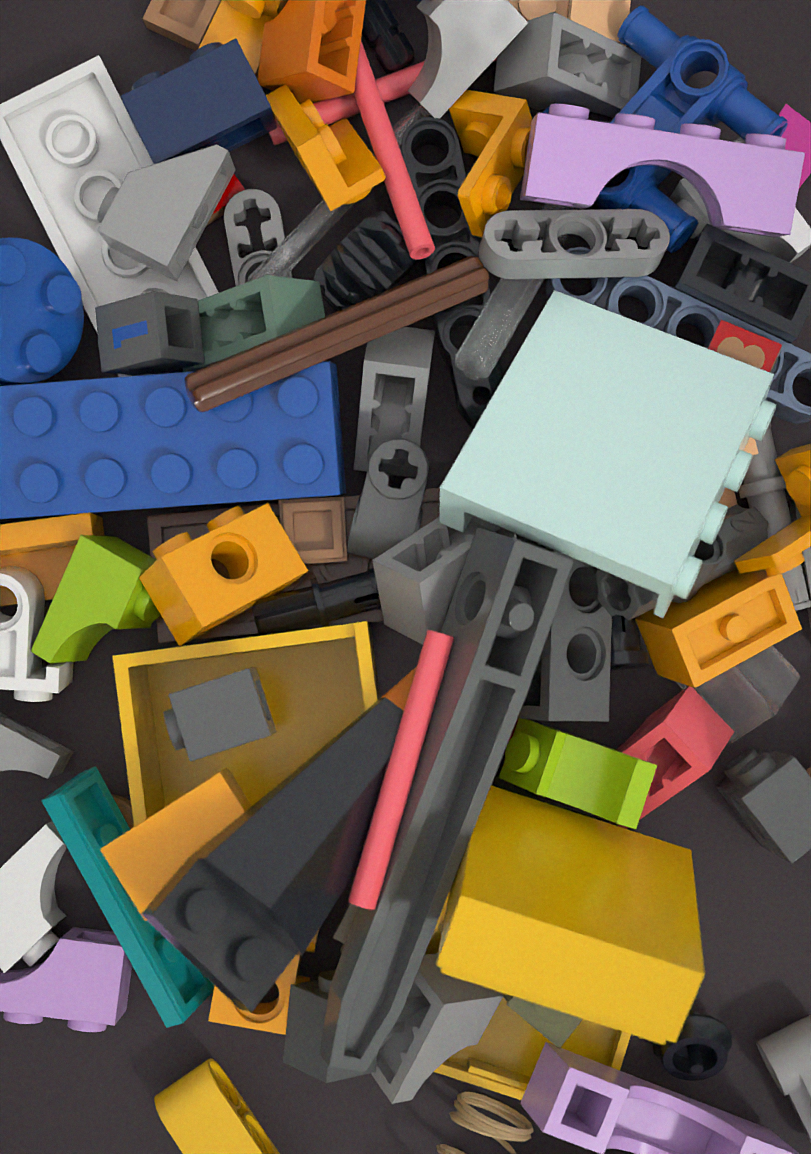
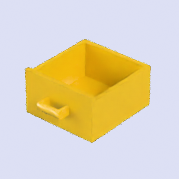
(312, 685)

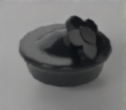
(699, 1049)

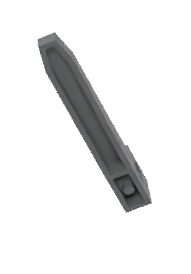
(498, 634)

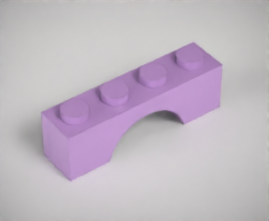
(741, 184)
(79, 982)
(616, 1110)

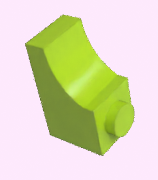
(94, 597)
(578, 772)

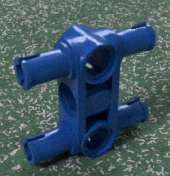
(674, 103)

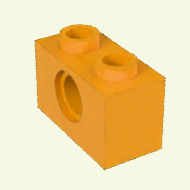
(195, 596)

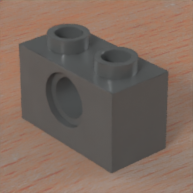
(771, 799)

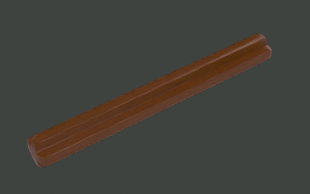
(335, 334)

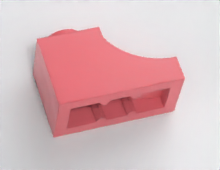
(682, 741)

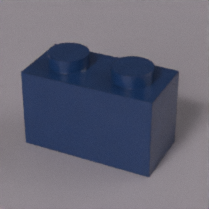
(200, 104)

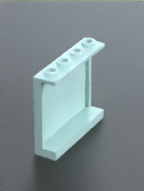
(611, 445)

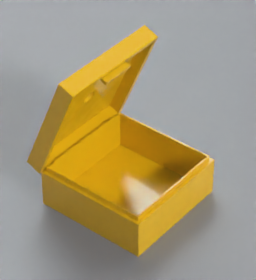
(572, 923)

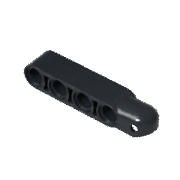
(435, 187)

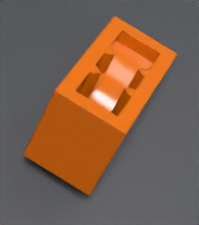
(313, 48)

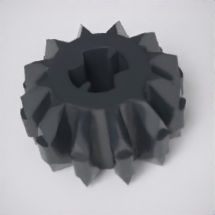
(365, 262)

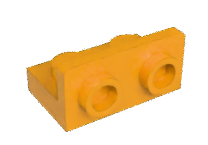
(330, 155)

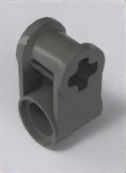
(385, 511)

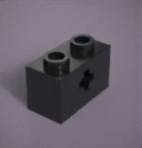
(746, 283)

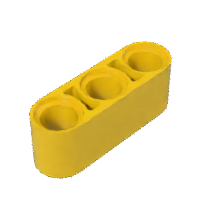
(210, 1115)

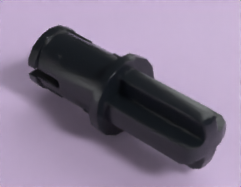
(317, 604)

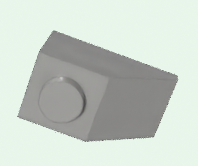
(165, 208)

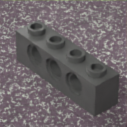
(576, 656)

